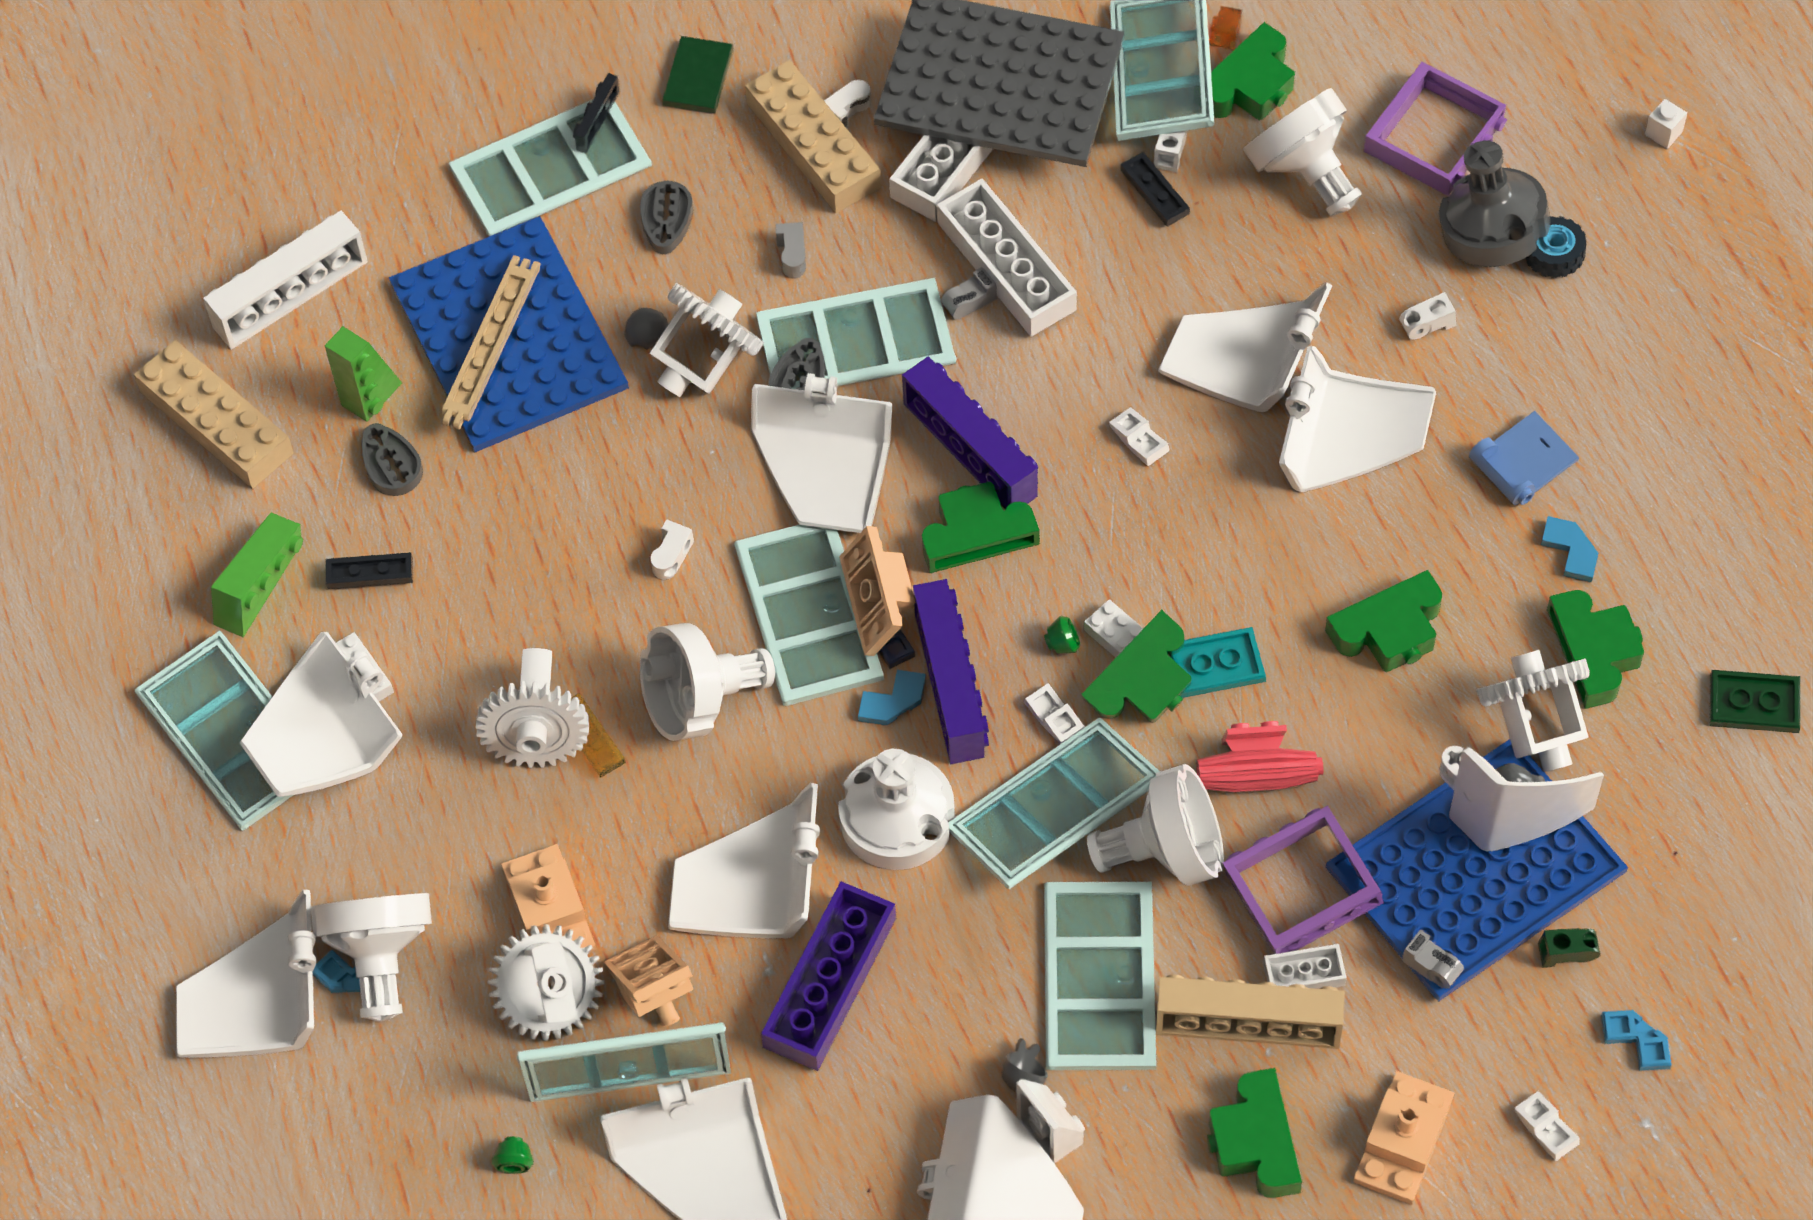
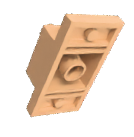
(876, 588)
(547, 894)
(651, 978)
(1403, 1137)

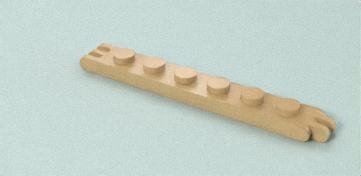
(489, 341)

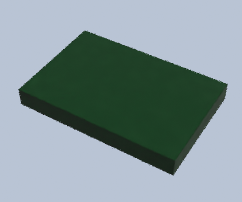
(698, 74)
(1755, 701)

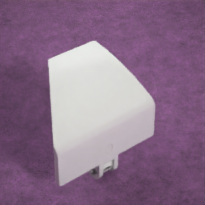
(1245, 352)
(1349, 424)
(823, 451)
(322, 723)
(1511, 813)
(751, 879)
(254, 995)
(698, 1152)
(993, 1169)

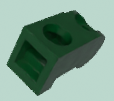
(1568, 946)

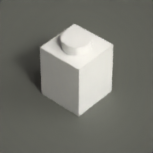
(1665, 123)

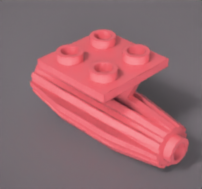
(1257, 761)

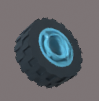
(1560, 250)

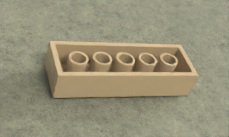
(813, 136)
(214, 414)
(1250, 1012)

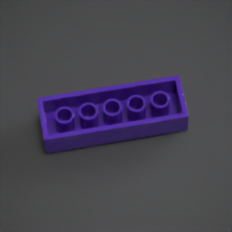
(969, 433)
(950, 671)
(828, 976)

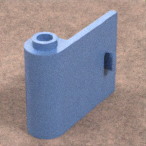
(1523, 458)

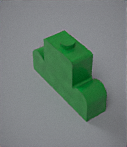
(1253, 75)
(977, 528)
(1390, 623)
(1602, 637)
(1143, 674)
(1256, 1136)

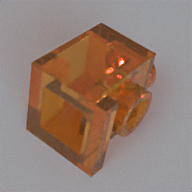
(1226, 28)

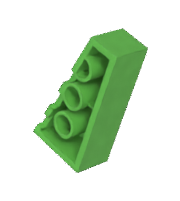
(359, 374)
(254, 574)

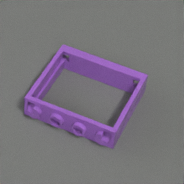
(1449, 88)
(1322, 922)

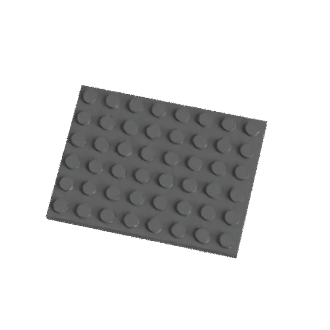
(1000, 79)

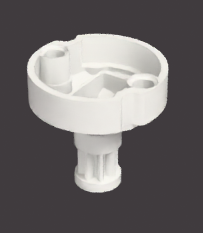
(1305, 145)
(687, 679)
(895, 810)
(1174, 828)
(373, 935)

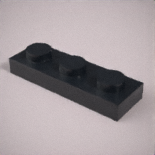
(596, 112)
(1155, 189)
(369, 570)

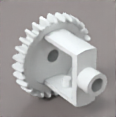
(718, 314)
(1530, 675)
(533, 721)
(534, 961)

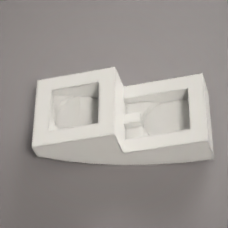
(1138, 436)
(1053, 714)
(1545, 1125)

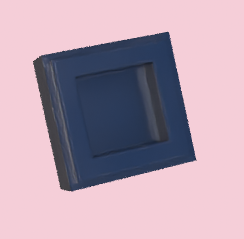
(897, 650)

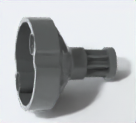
(1493, 210)

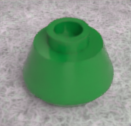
(1062, 636)
(512, 1156)

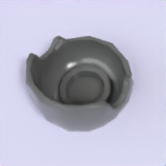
(645, 327)

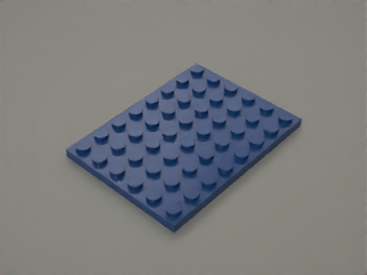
(553, 354)
(1472, 898)

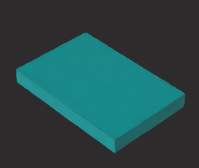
(1221, 662)

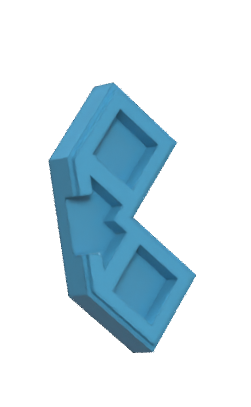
(1569, 537)
(885, 708)
(336, 974)
(1629, 1027)

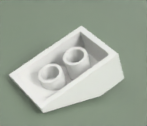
(1048, 1120)

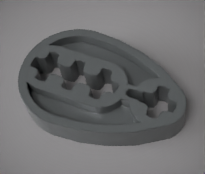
(679, 215)
(793, 363)
(379, 468)

